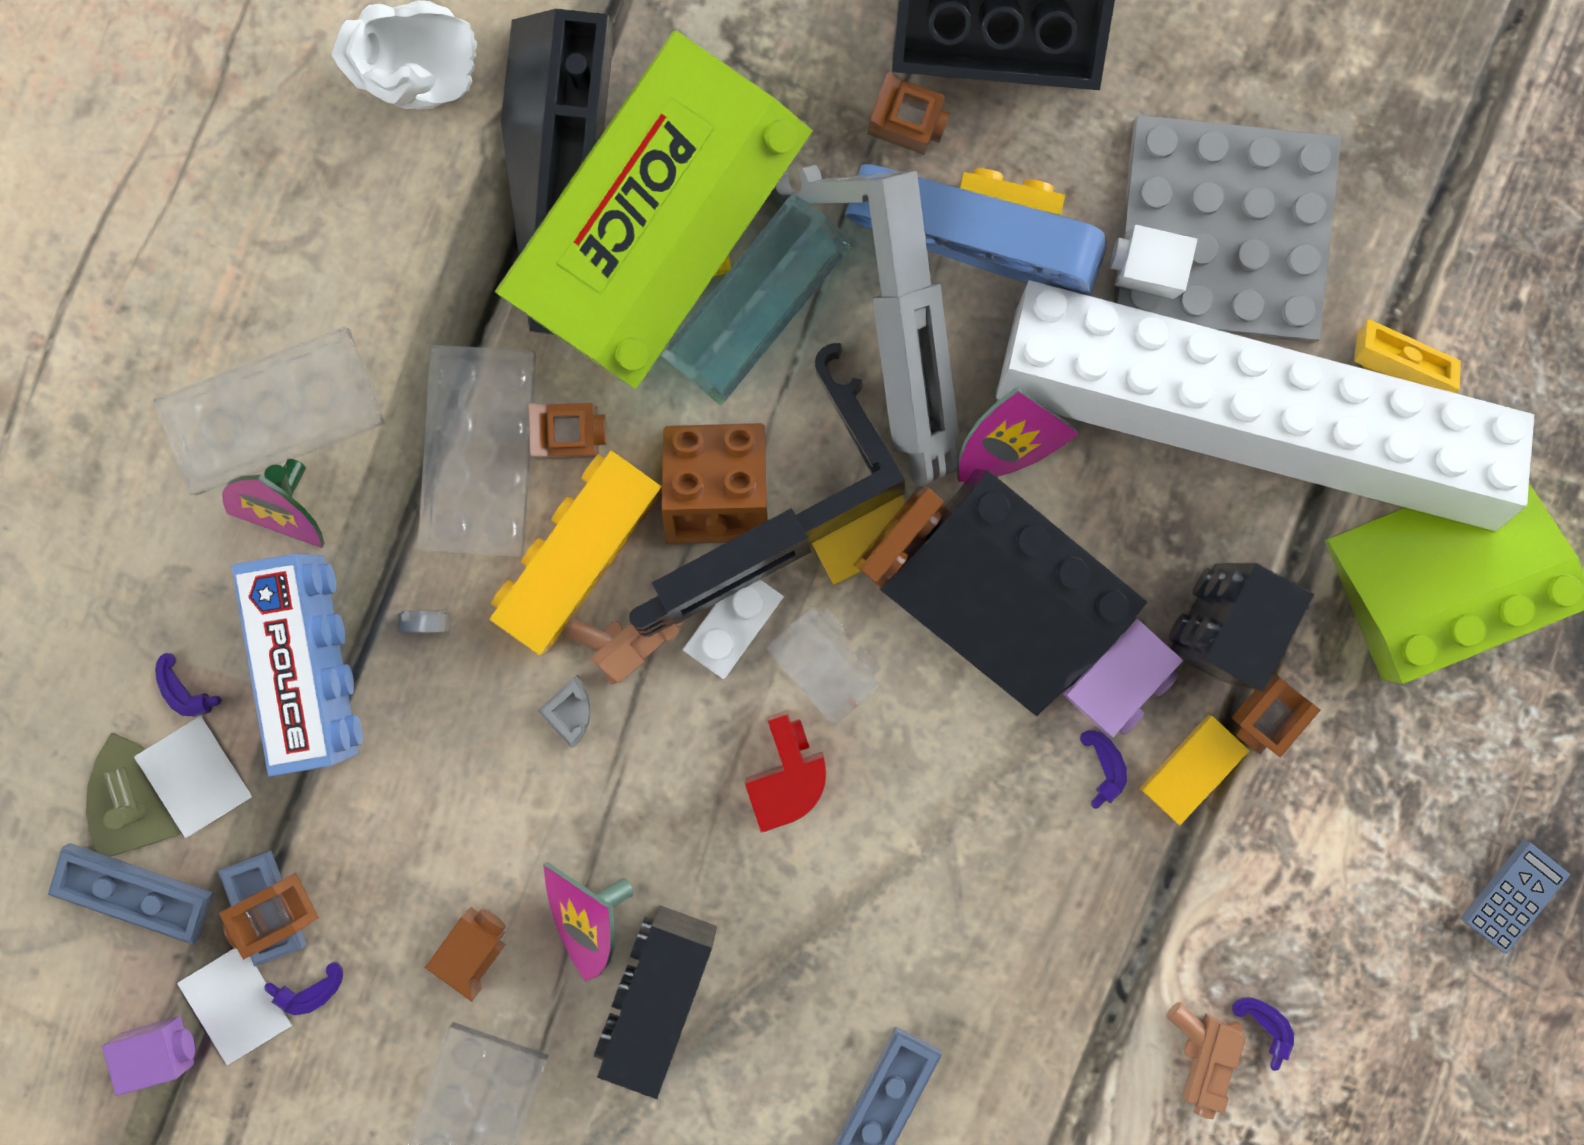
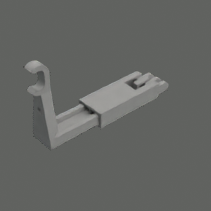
(906, 315)

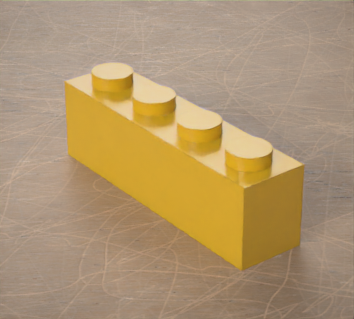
(576, 553)

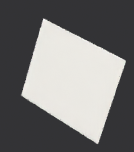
(193, 776)
(233, 1005)

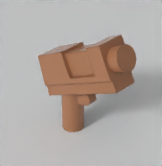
(619, 649)
(1215, 1053)

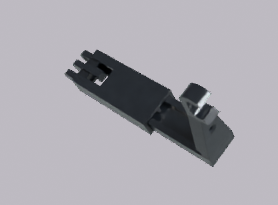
(787, 534)

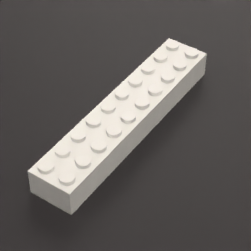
(1269, 407)

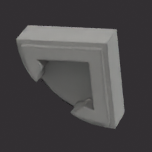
(423, 621)
(569, 711)

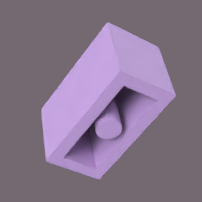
(1124, 680)

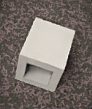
(1153, 261)

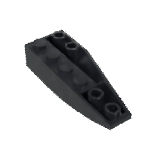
(552, 109)

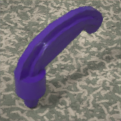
(176, 694)
(1112, 766)
(309, 998)
(1273, 1023)

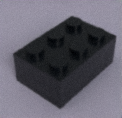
(1239, 623)
(654, 1001)

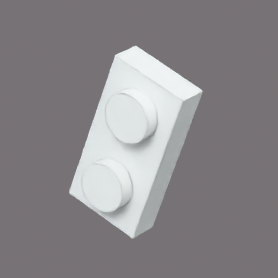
(732, 627)

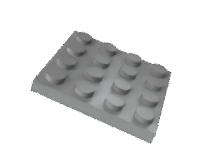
(1259, 219)

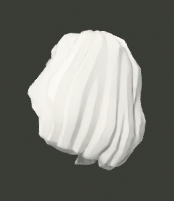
(408, 54)

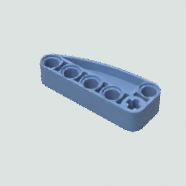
(1002, 236)

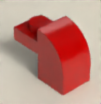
(795, 786)

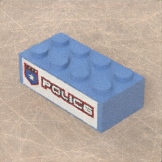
(297, 662)

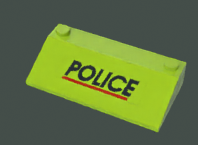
(654, 209)

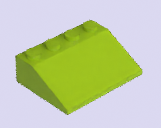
(1449, 589)

